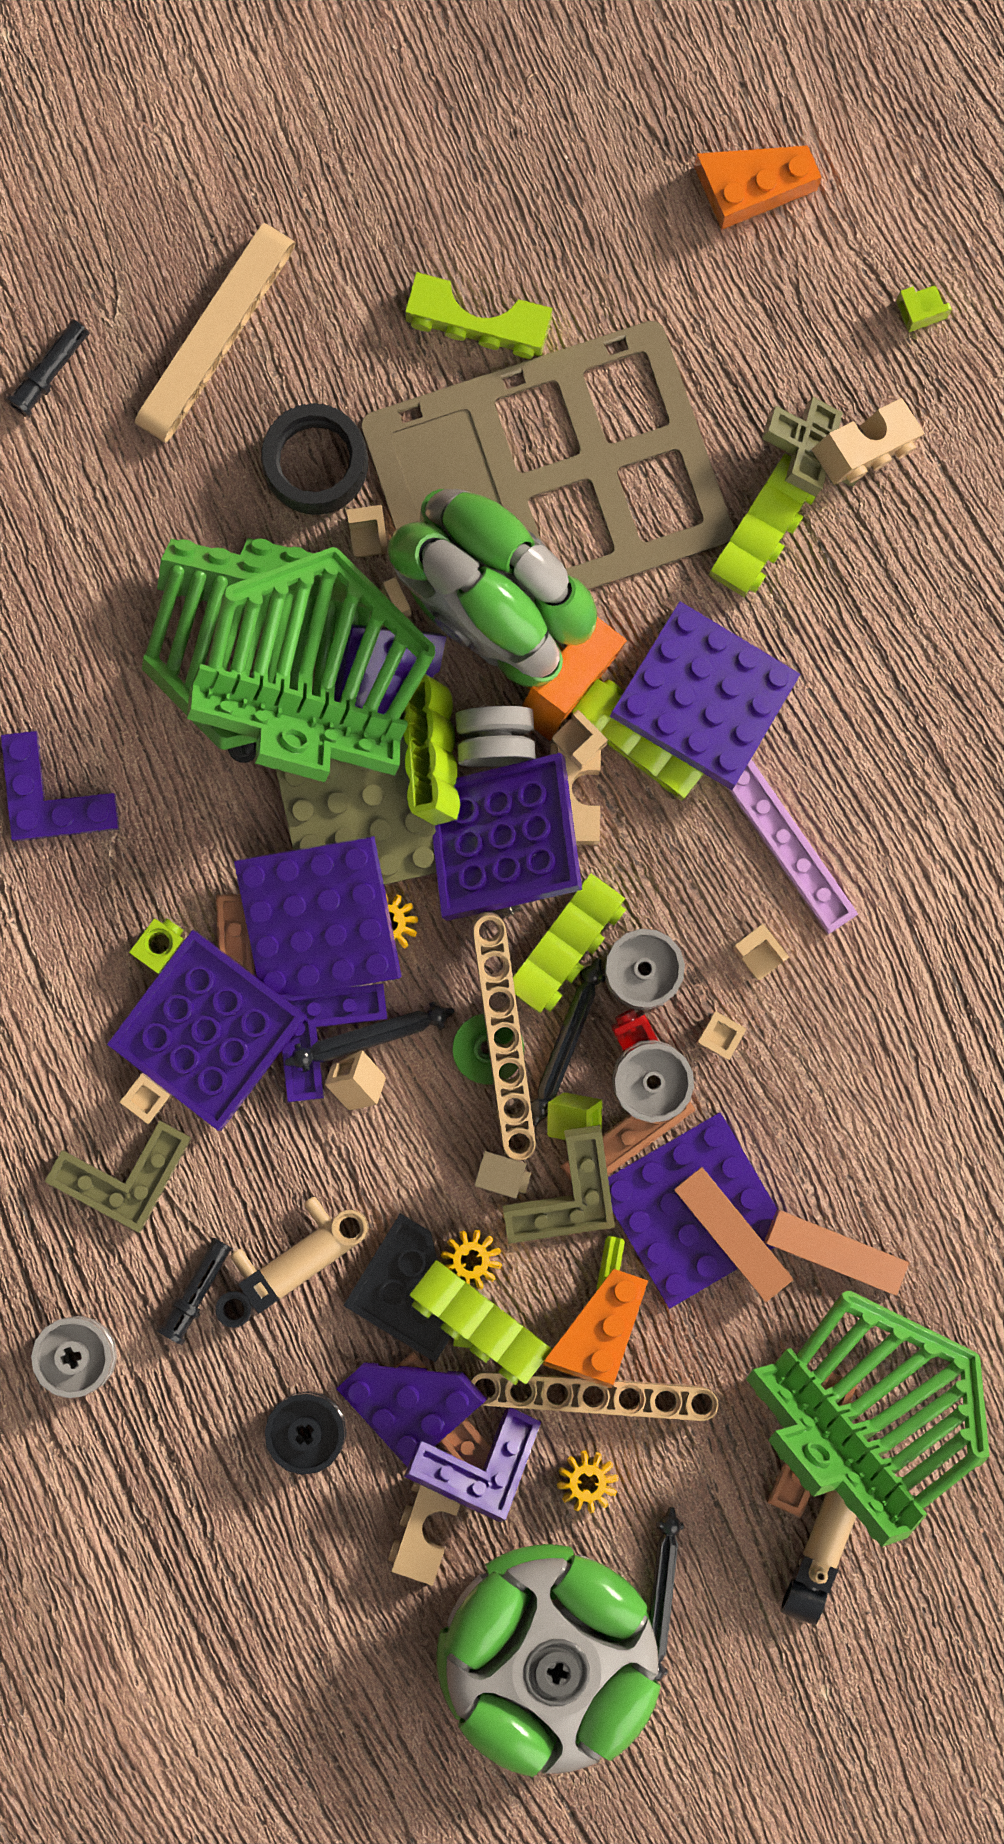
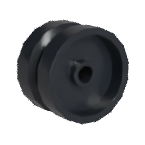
(300, 1453)

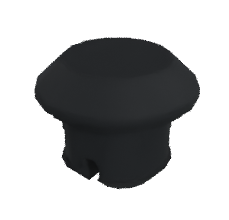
(243, 753)

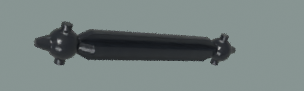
(369, 1036)
(567, 1040)
(664, 1583)

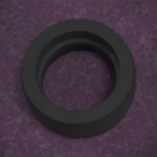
(303, 418)

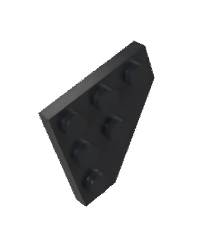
(386, 1287)

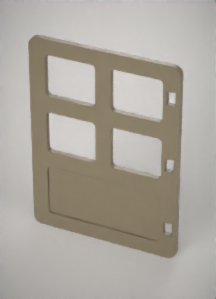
(465, 448)

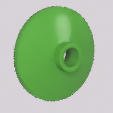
(468, 1053)

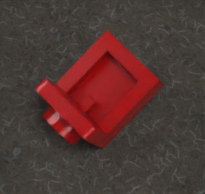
(632, 1028)

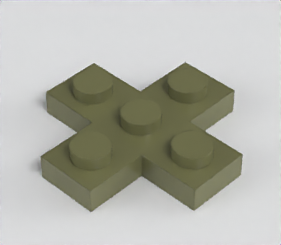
(799, 437)

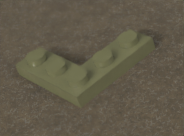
(129, 1201)
(577, 1213)

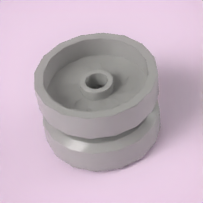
(495, 736)
(664, 962)
(640, 1063)
(52, 1356)

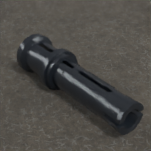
(37, 381)
(218, 1253)

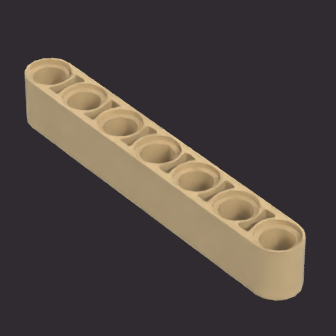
(215, 332)
(503, 1053)
(610, 1402)

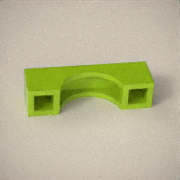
(518, 329)

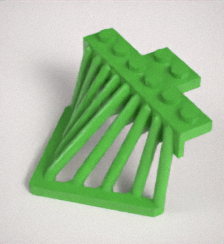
(202, 576)
(293, 726)
(834, 1453)

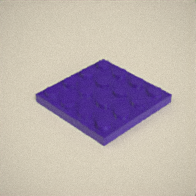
(705, 695)
(509, 839)
(318, 917)
(206, 1030)
(664, 1230)

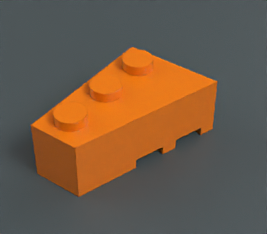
(755, 180)
(579, 671)
(600, 1333)

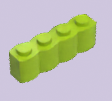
(760, 533)
(429, 753)
(651, 759)
(565, 944)
(480, 1322)

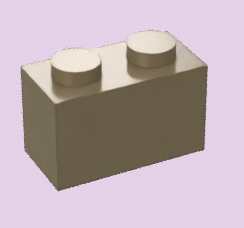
(502, 1175)

